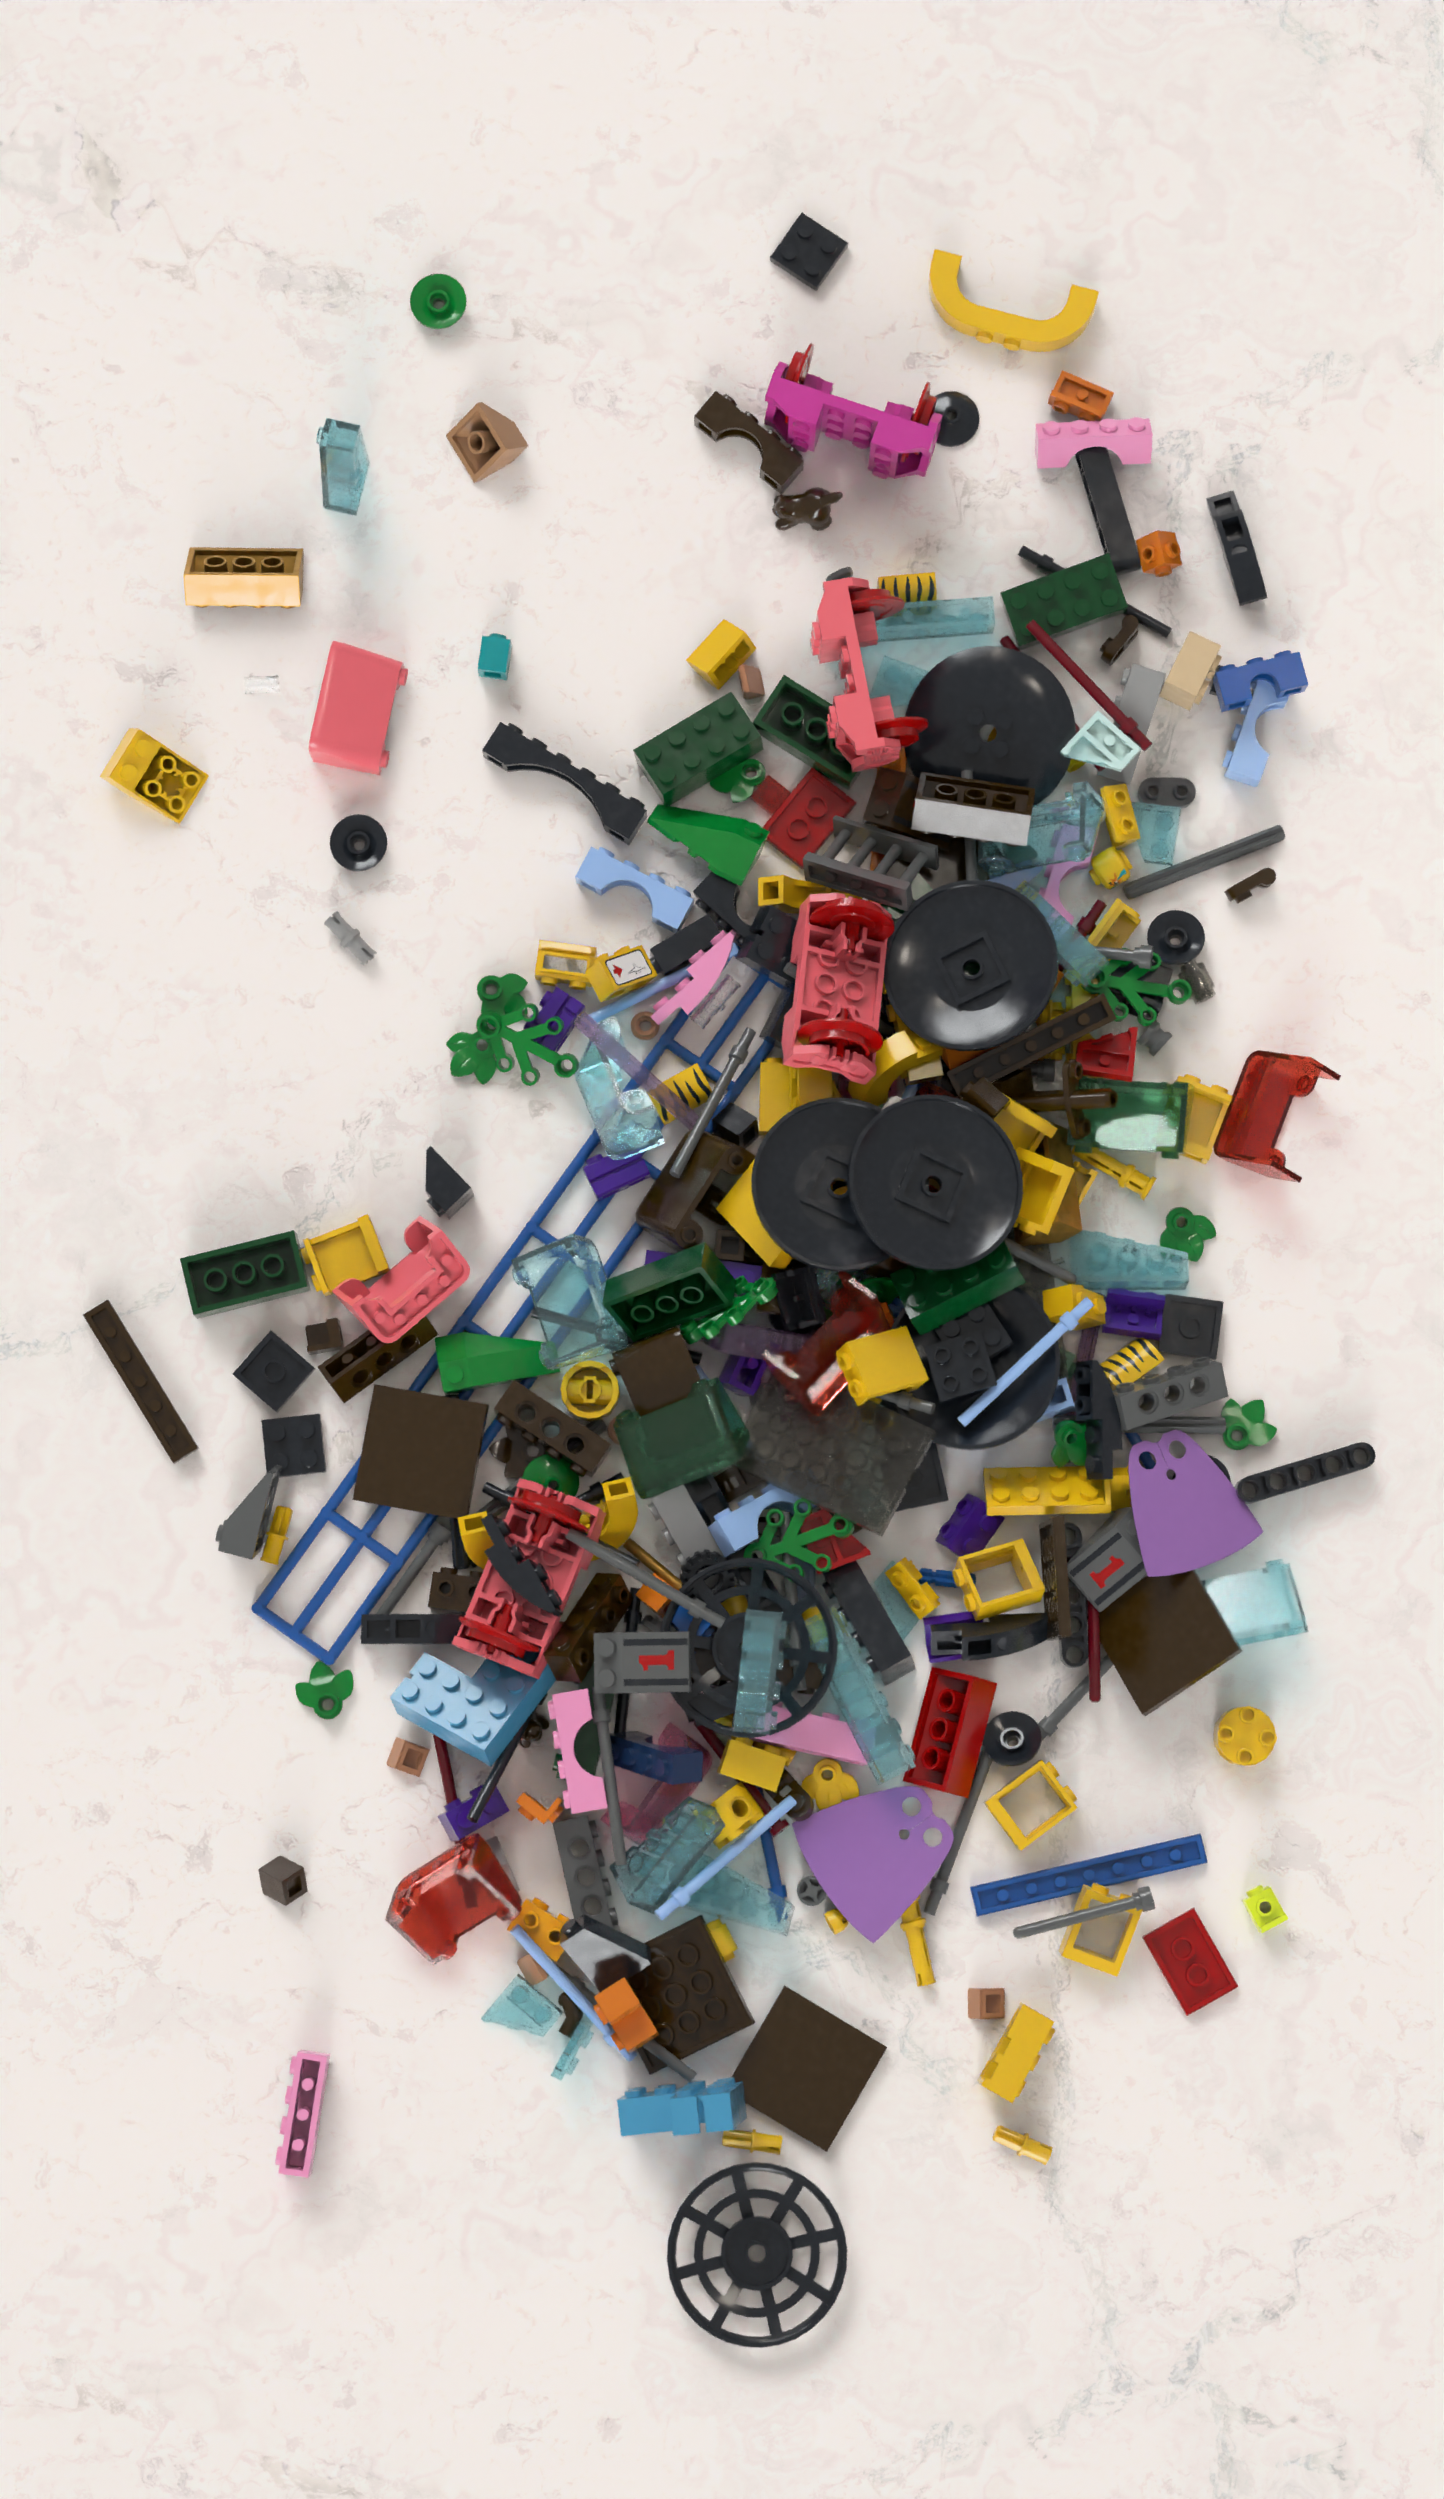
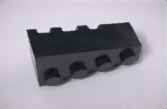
(869, 1622)

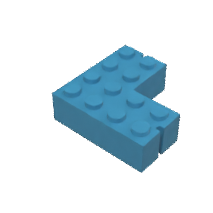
(474, 1712)
(683, 2109)

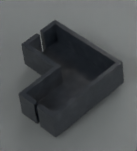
(769, 956)

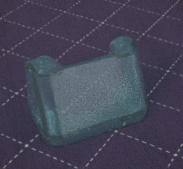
(1056, 834)
(622, 1120)
(568, 1296)
(1259, 1603)

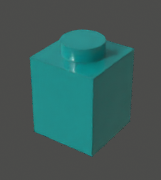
(494, 656)

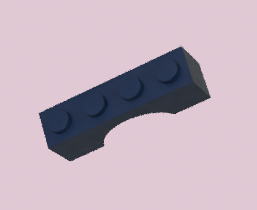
(664, 1763)

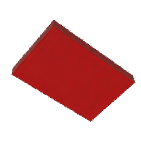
(806, 817)
(1190, 1961)

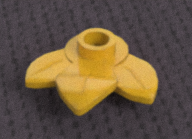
(830, 1790)

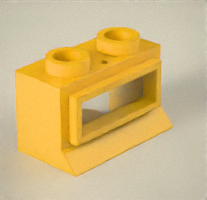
(564, 964)

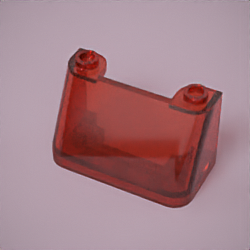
(452, 1898)

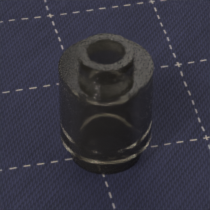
(1199, 980)

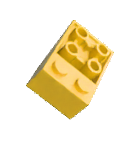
(154, 775)

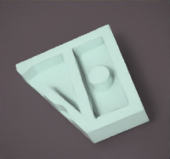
(1101, 744)

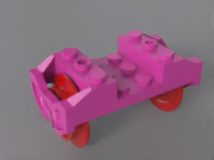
(804, 407)

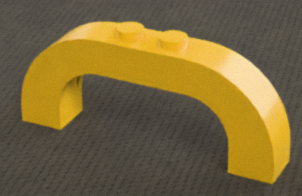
(1003, 327)
(617, 1526)

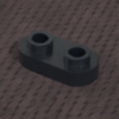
(1167, 792)

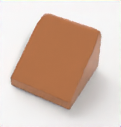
(750, 681)
(407, 1757)
(532, 1970)
(986, 2003)

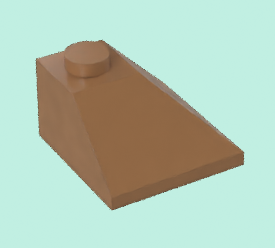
(486, 441)

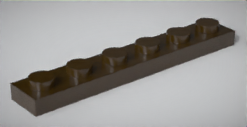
(141, 1381)

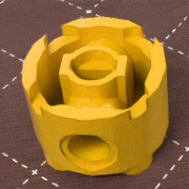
(590, 1391)
(1244, 1736)
(738, 1813)

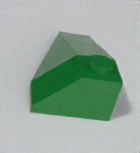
(723, 841)
(484, 1361)

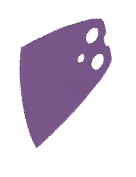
(1188, 1518)
(865, 1862)

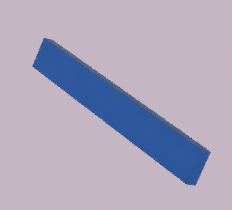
(1102, 1870)

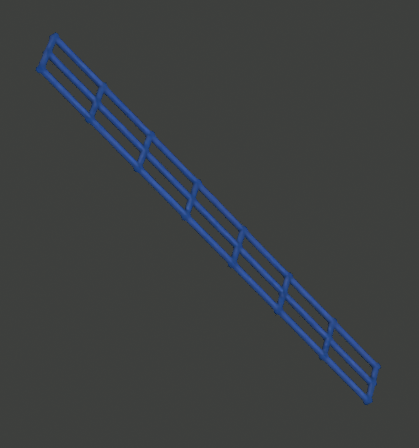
(362, 1537)

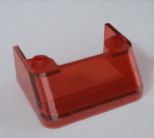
(1261, 1107)
(813, 1371)

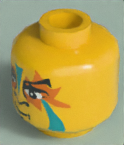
(1110, 868)

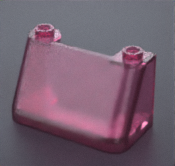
(662, 1796)

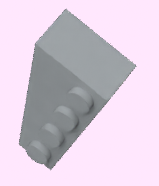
(1138, 702)
(684, 1526)

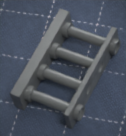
(865, 883)

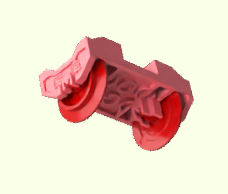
(860, 725)
(837, 986)
(498, 1617)

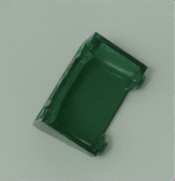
(1144, 1120)
(681, 1439)

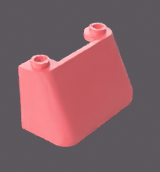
(355, 709)
(410, 1287)

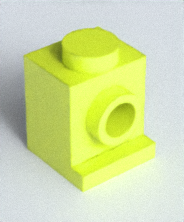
(1266, 1920)

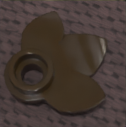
(514, 1453)

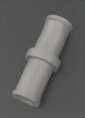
(350, 938)

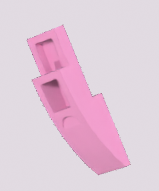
(705, 972)

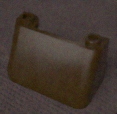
(672, 1200)
(656, 1370)

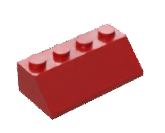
(950, 1731)

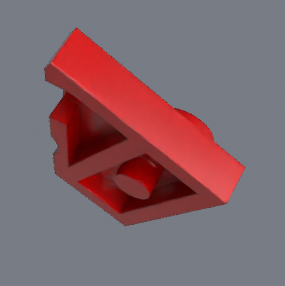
(1109, 1055)
(838, 1549)

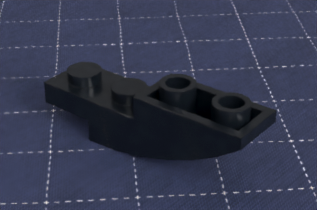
(1237, 548)
(1097, 1407)
(524, 1577)
(409, 1628)
(991, 1639)

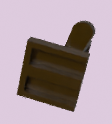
(1019, 1087)

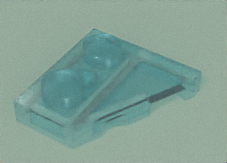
(897, 680)
(1158, 832)
(894, 1604)
(523, 2008)
(568, 2060)

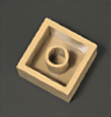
(1194, 664)

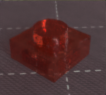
(770, 795)

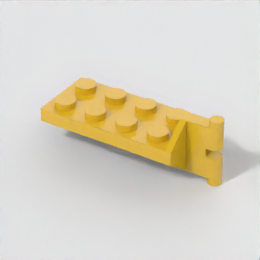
(1053, 1491)

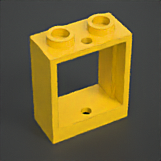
(1024, 1568)
(1000, 1814)
(1089, 1957)

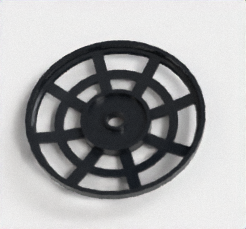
(728, 1638)
(757, 2274)

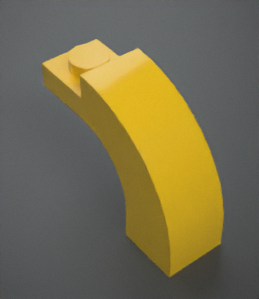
(789, 893)
(895, 1057)

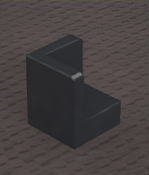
(736, 1125)

